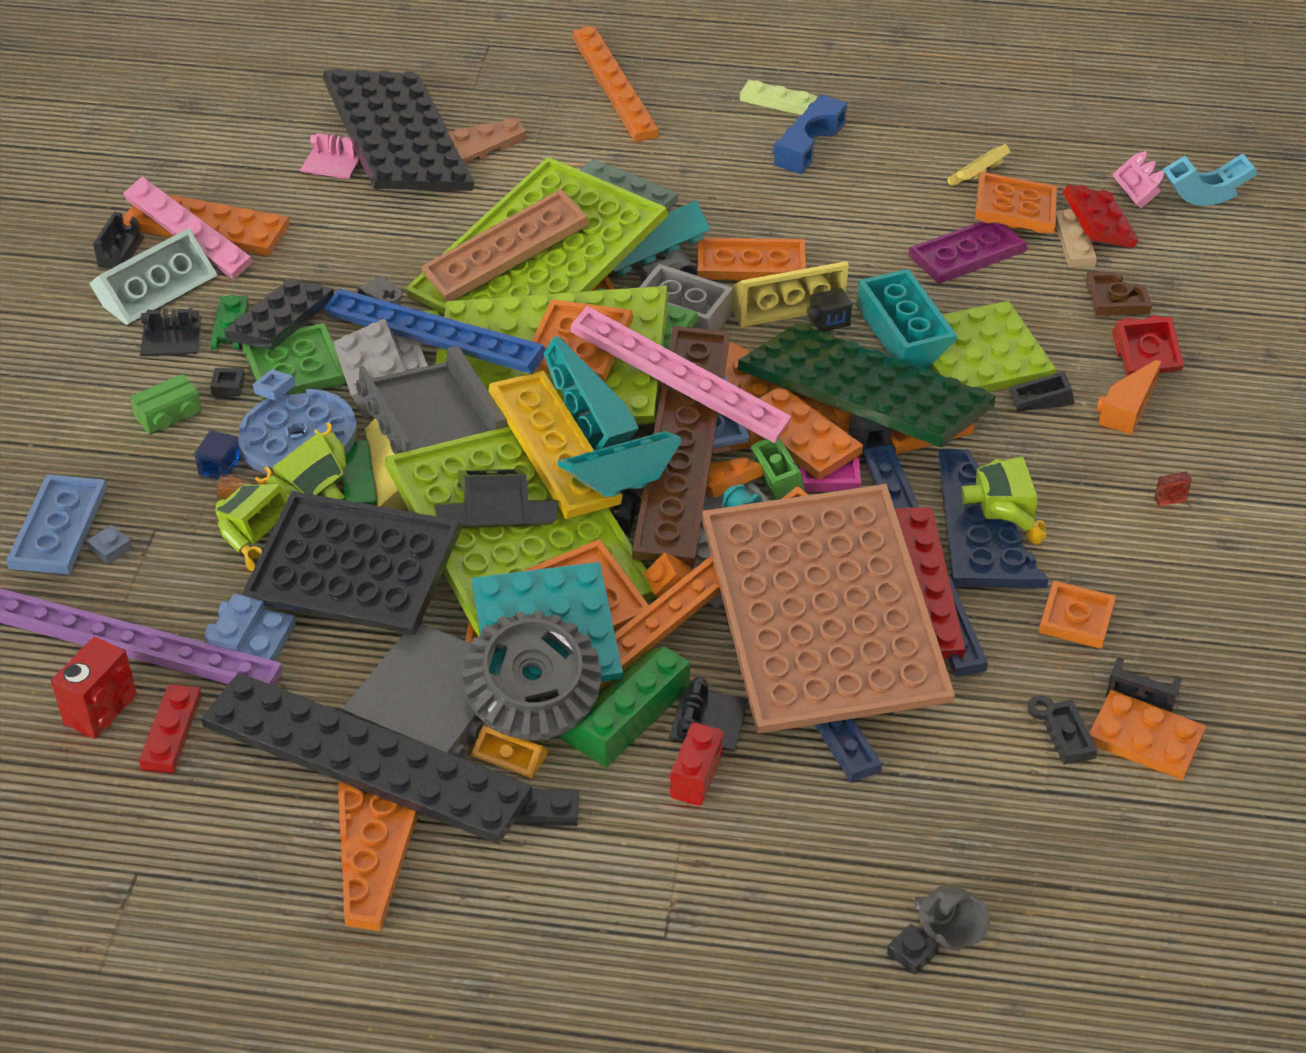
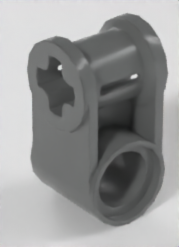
(381, 289)

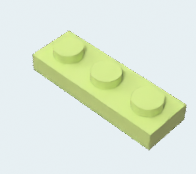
(776, 97)

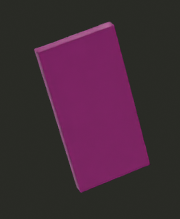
(966, 250)

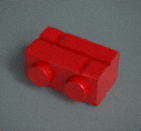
(696, 764)

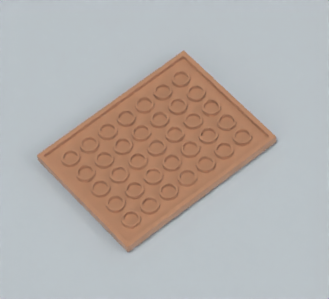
(825, 608)

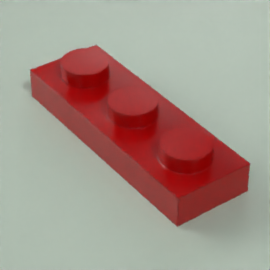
(170, 728)

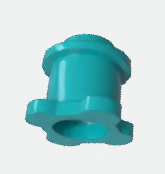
(738, 495)

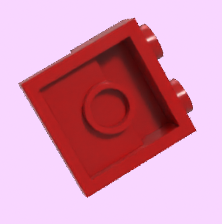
(1146, 341)

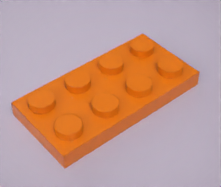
(748, 257)
(811, 437)

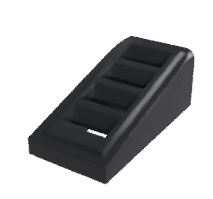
(1059, 393)

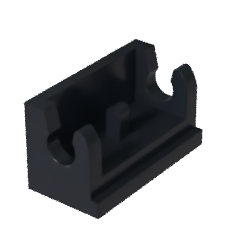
(117, 241)
(1143, 687)

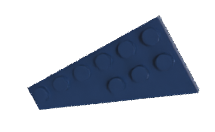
(980, 548)

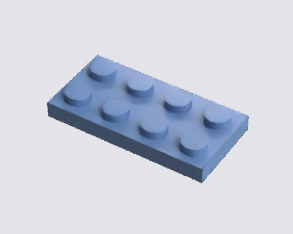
(57, 524)

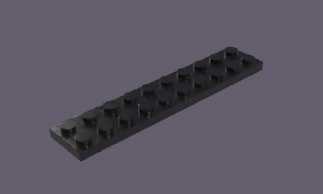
(368, 757)

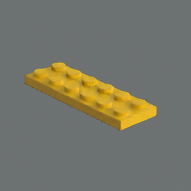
(548, 435)

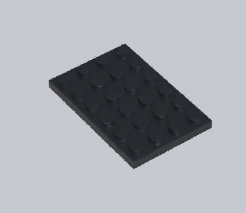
(353, 562)

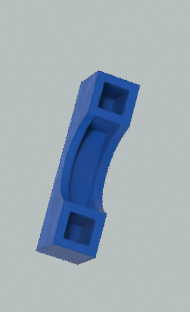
(796, 147)

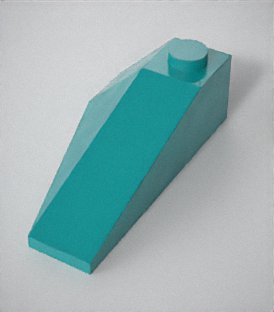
(589, 400)

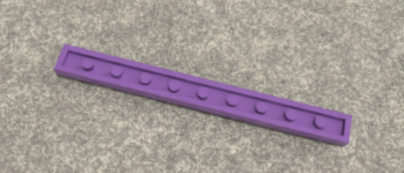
(138, 641)

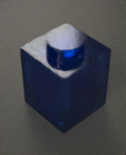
(217, 454)

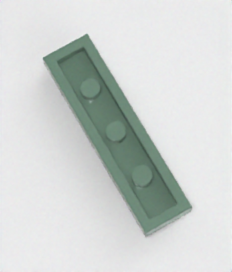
(631, 183)

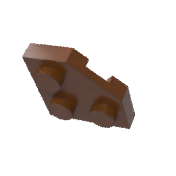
(1116, 297)

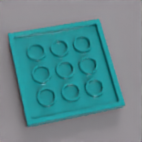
(567, 591)

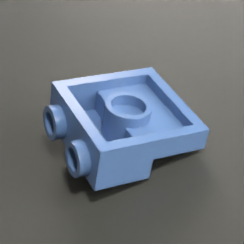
(250, 628)

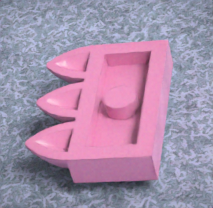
(1139, 179)

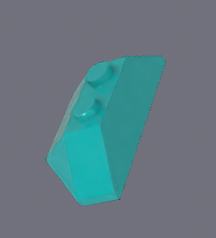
(623, 464)

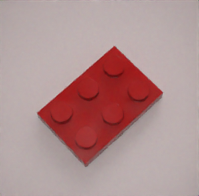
(1100, 216)

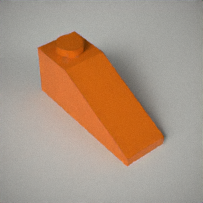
(1128, 398)

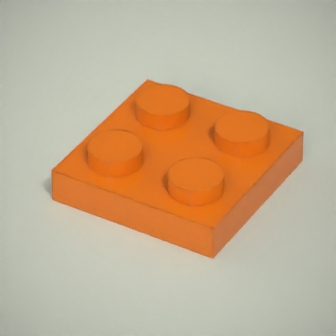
(1077, 614)

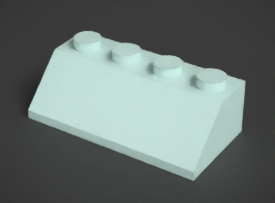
(153, 277)

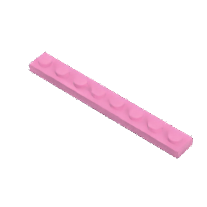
(681, 374)

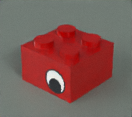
(94, 687)

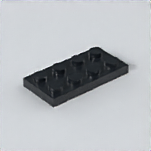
(279, 314)

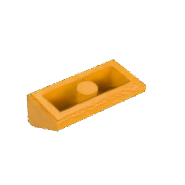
(509, 752)

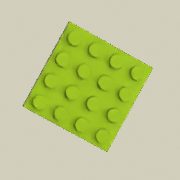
(992, 349)

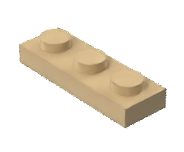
(1074, 241)

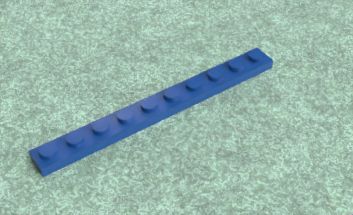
(437, 331)

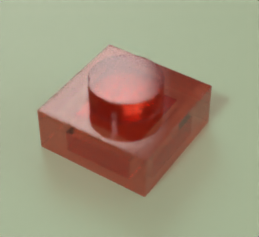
(1173, 488)

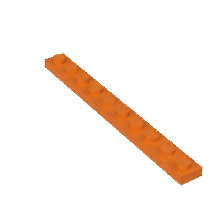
(670, 610)

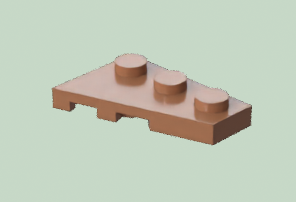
(486, 137)

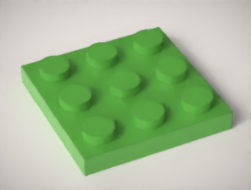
(305, 355)

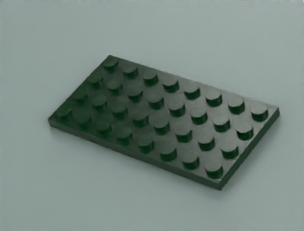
(868, 384)

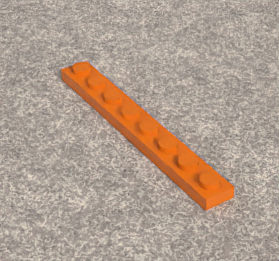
(615, 84)

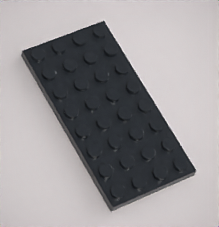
(397, 131)

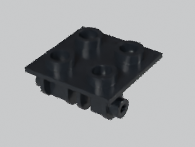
(170, 334)
(709, 709)

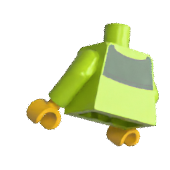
(311, 467)
(1007, 494)
(249, 516)

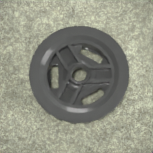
(502, 698)

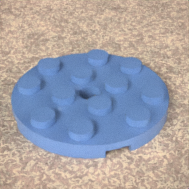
(269, 426)

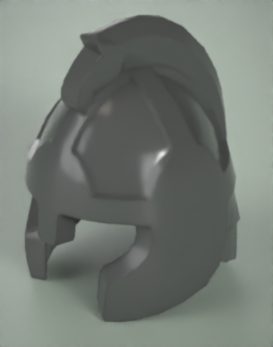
(953, 917)

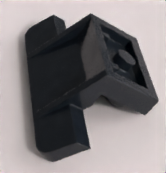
(497, 500)

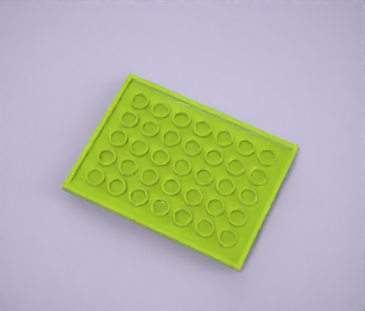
(574, 264)
(521, 318)
(431, 477)

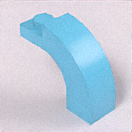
(1212, 186)

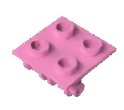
(331, 156)

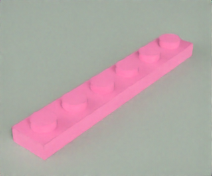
(177, 219)

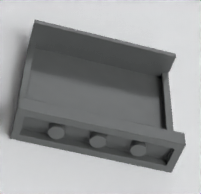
(430, 403)
(421, 692)

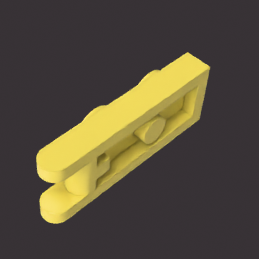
(990, 159)

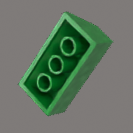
(630, 705)

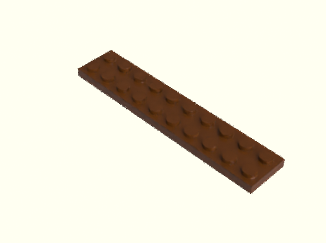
(674, 503)

